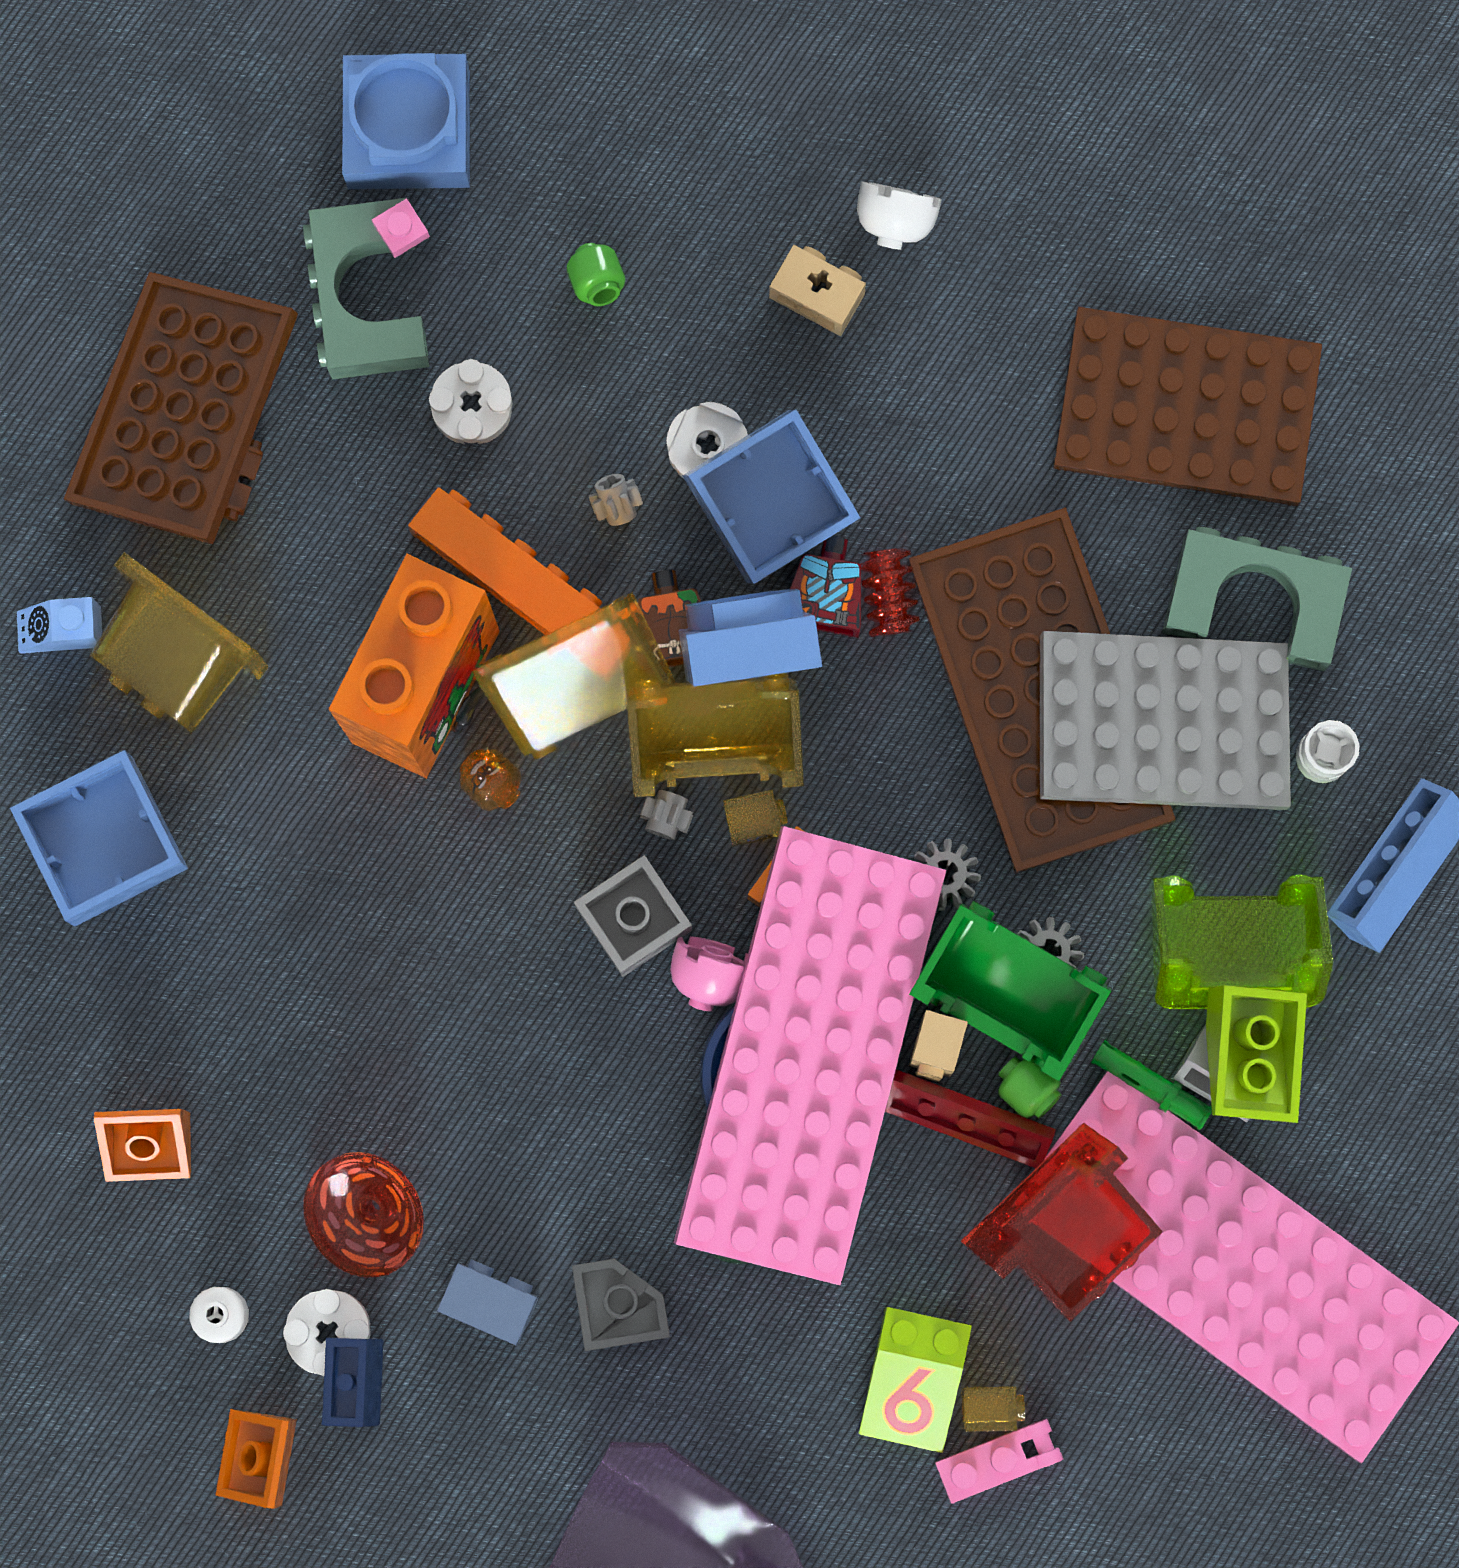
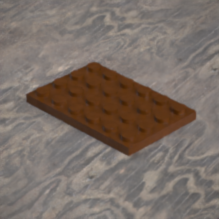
(1188, 406)
(181, 407)

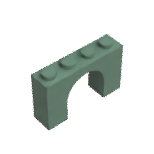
(351, 344)
(1314, 587)

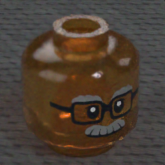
(490, 779)

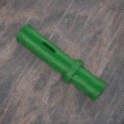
(1153, 1085)

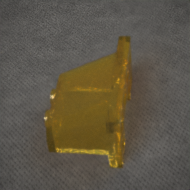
(170, 649)

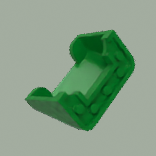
(1012, 989)

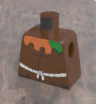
(667, 613)

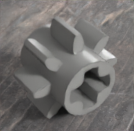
(615, 499)
(666, 814)

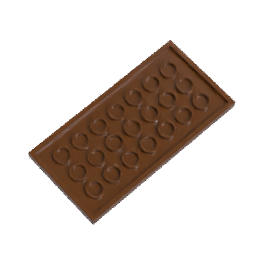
(986, 616)

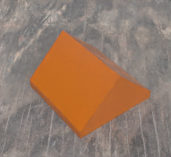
(144, 1144)
(256, 1458)

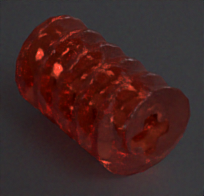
(889, 592)

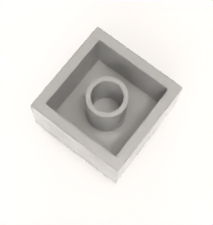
(633, 916)

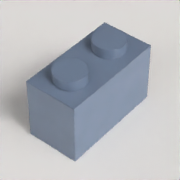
(488, 1302)

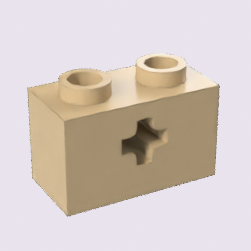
(830, 306)
(937, 1046)

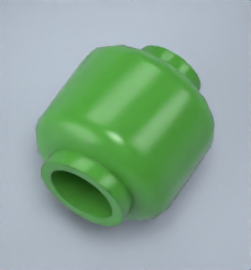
(596, 274)
(1028, 1088)

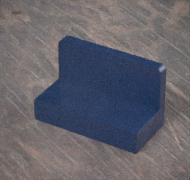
(352, 1382)

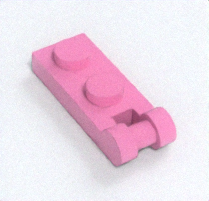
(997, 1461)

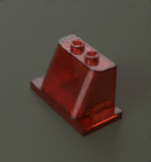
(1067, 1225)

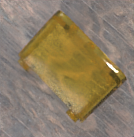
(572, 675)
(714, 731)

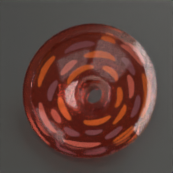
(349, 1226)

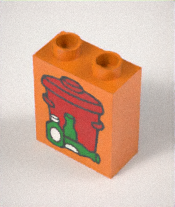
(415, 666)

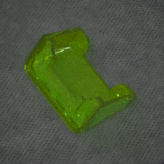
(1239, 941)

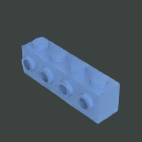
(1398, 866)

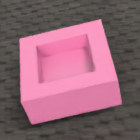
(400, 228)

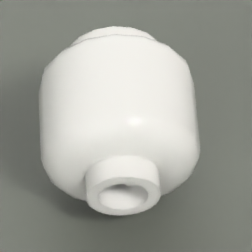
(232, 1321)

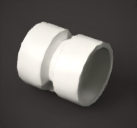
(1327, 751)

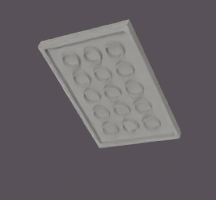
(1164, 720)

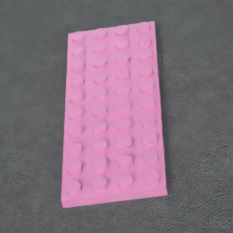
(810, 1056)
(1265, 1278)

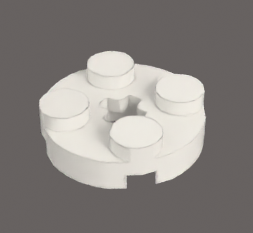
(471, 379)
(698, 423)
(324, 1307)

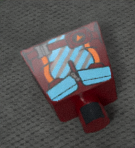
(831, 588)

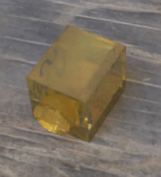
(754, 817)
(991, 1408)

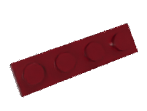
(969, 1119)

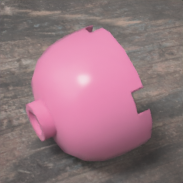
(706, 972)

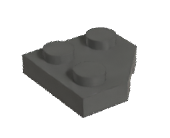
(617, 1306)

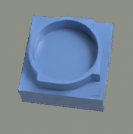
(406, 121)
(771, 496)
(748, 637)
(99, 838)

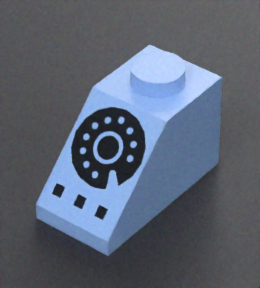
(59, 625)

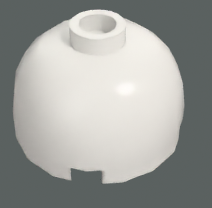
(896, 214)

